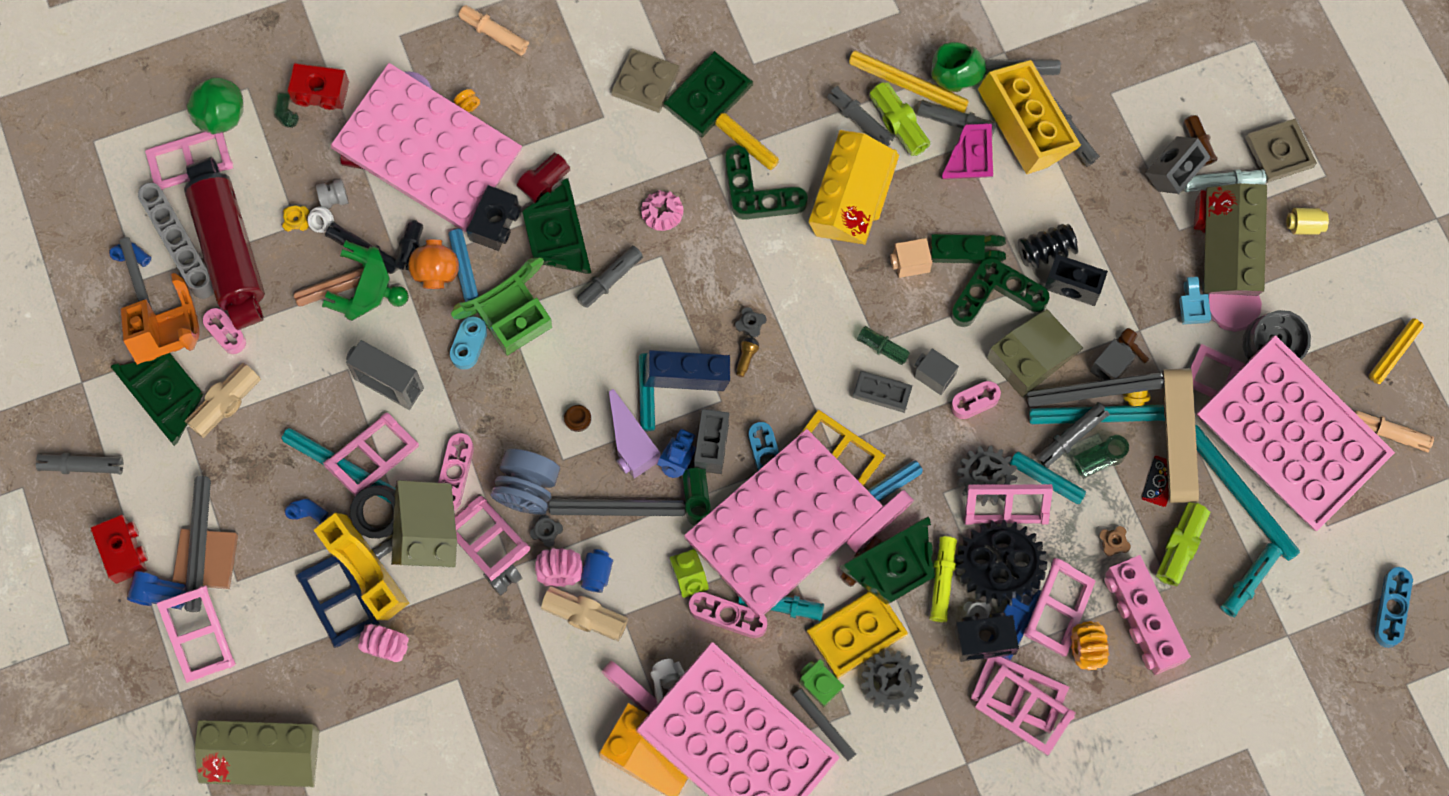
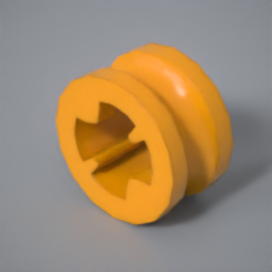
(467, 100)

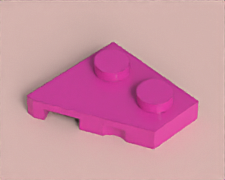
(972, 154)

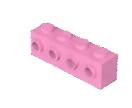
(1147, 615)

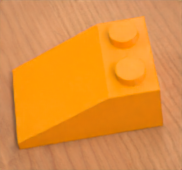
(638, 758)

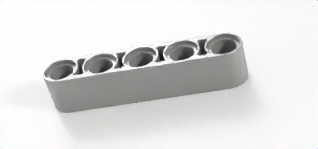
(171, 230)

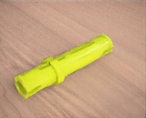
(943, 576)

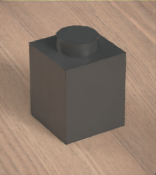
(1113, 361)
(935, 371)

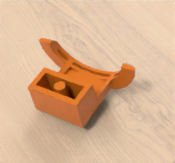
(156, 335)

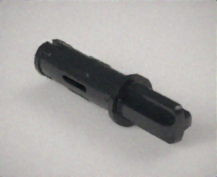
(340, 235)

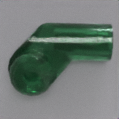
(282, 113)

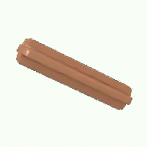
(334, 285)

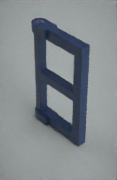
(320, 609)

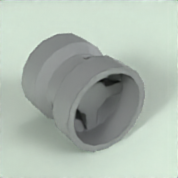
(332, 194)

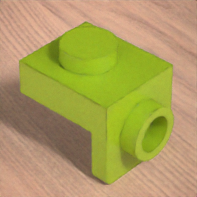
(689, 573)

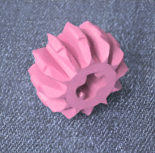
(558, 567)
(383, 643)

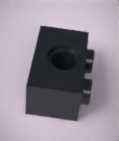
(494, 203)
(1075, 280)
(974, 648)

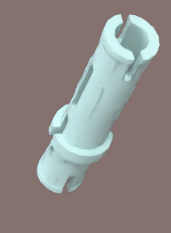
(1201, 182)

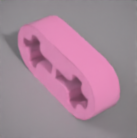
(219, 334)
(973, 394)

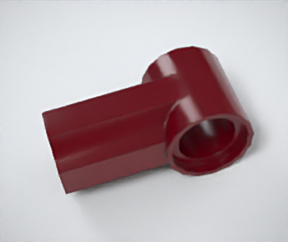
(541, 180)

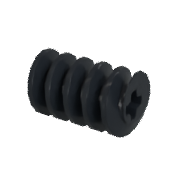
(1047, 244)

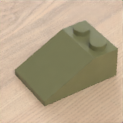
(1033, 352)
(424, 525)

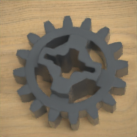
(984, 464)
(883, 674)

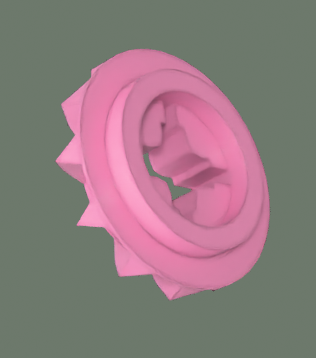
(668, 219)

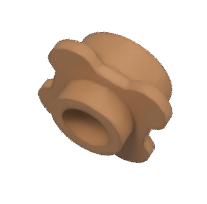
(1111, 548)

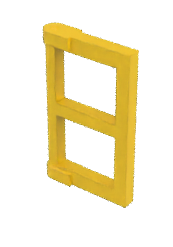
(848, 437)

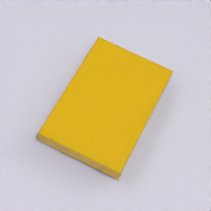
(856, 633)

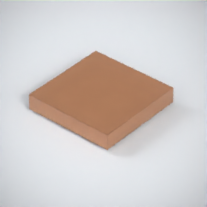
(218, 559)

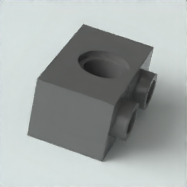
(1177, 165)

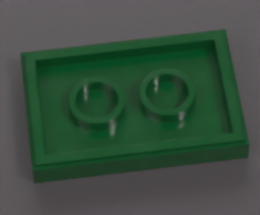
(708, 94)

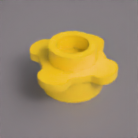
(290, 213)

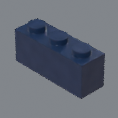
(686, 370)

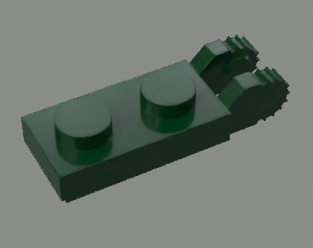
(965, 248)

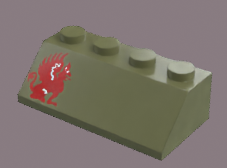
(1235, 239)
(256, 753)

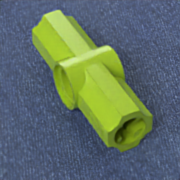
(899, 119)
(1183, 544)

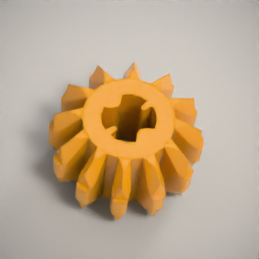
(1089, 645)

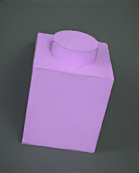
(634, 446)

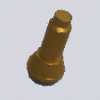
(749, 348)

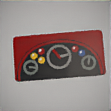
(1157, 483)

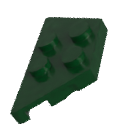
(556, 231)
(163, 392)
(895, 564)

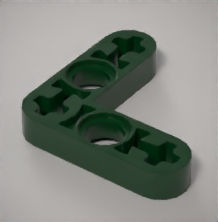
(749, 196)
(997, 282)

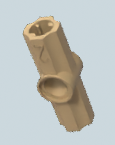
(223, 400)
(584, 613)

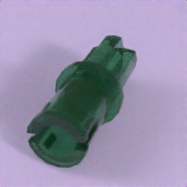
(883, 345)

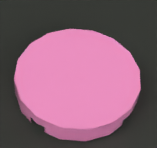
(1234, 311)

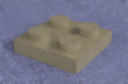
(645, 80)
(1281, 150)

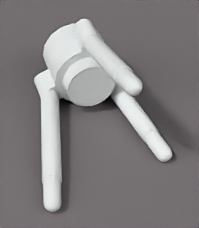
(665, 674)

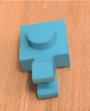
(1193, 306)

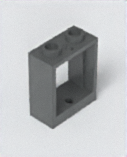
(384, 374)

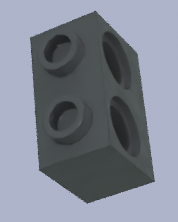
(712, 441)

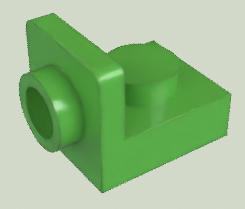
(820, 682)

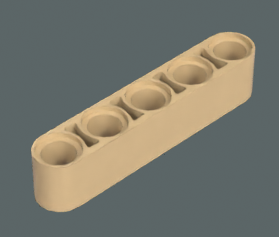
(1180, 436)

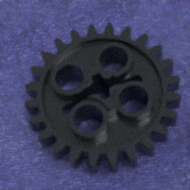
(1020, 549)

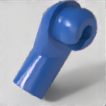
(141, 256)
(305, 508)

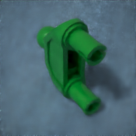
(371, 287)

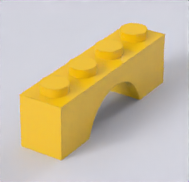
(376, 584)

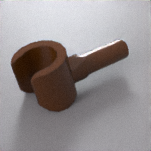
(1128, 338)

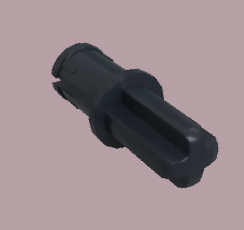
(408, 244)

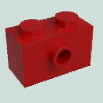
(119, 548)

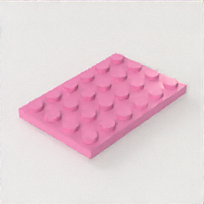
(425, 146)
(1295, 433)
(783, 523)
(734, 734)

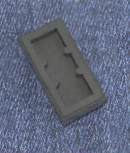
(882, 391)

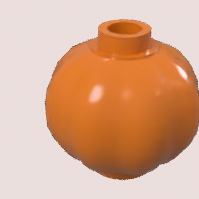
(433, 265)

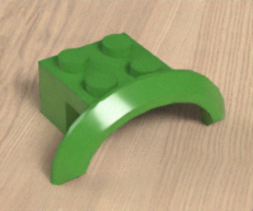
(510, 310)

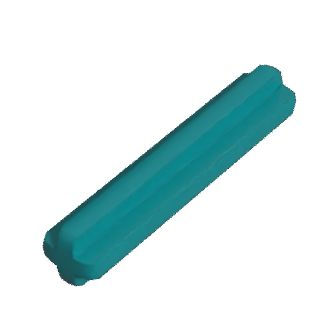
(647, 399)
(1046, 476)

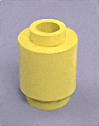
(1307, 221)

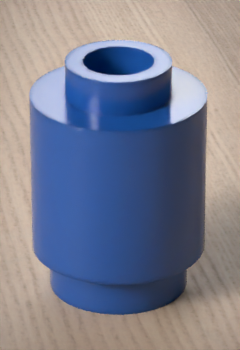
(596, 571)

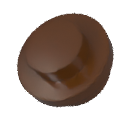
(577, 418)

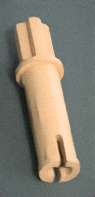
(492, 29)
(1397, 432)

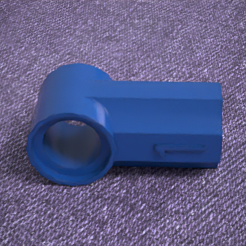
(149, 590)

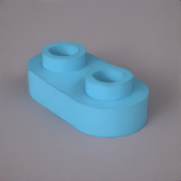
(468, 341)

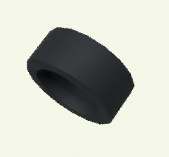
(357, 516)

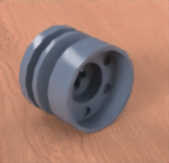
(525, 481)

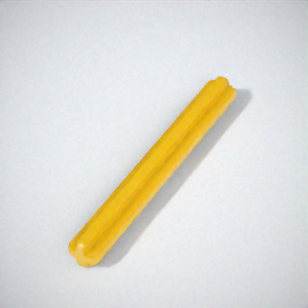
(908, 81)

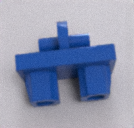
(677, 454)

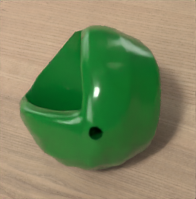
(957, 66)
(215, 105)

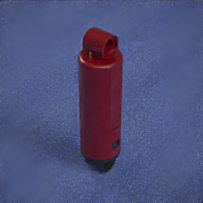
(224, 243)

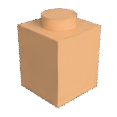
(911, 258)

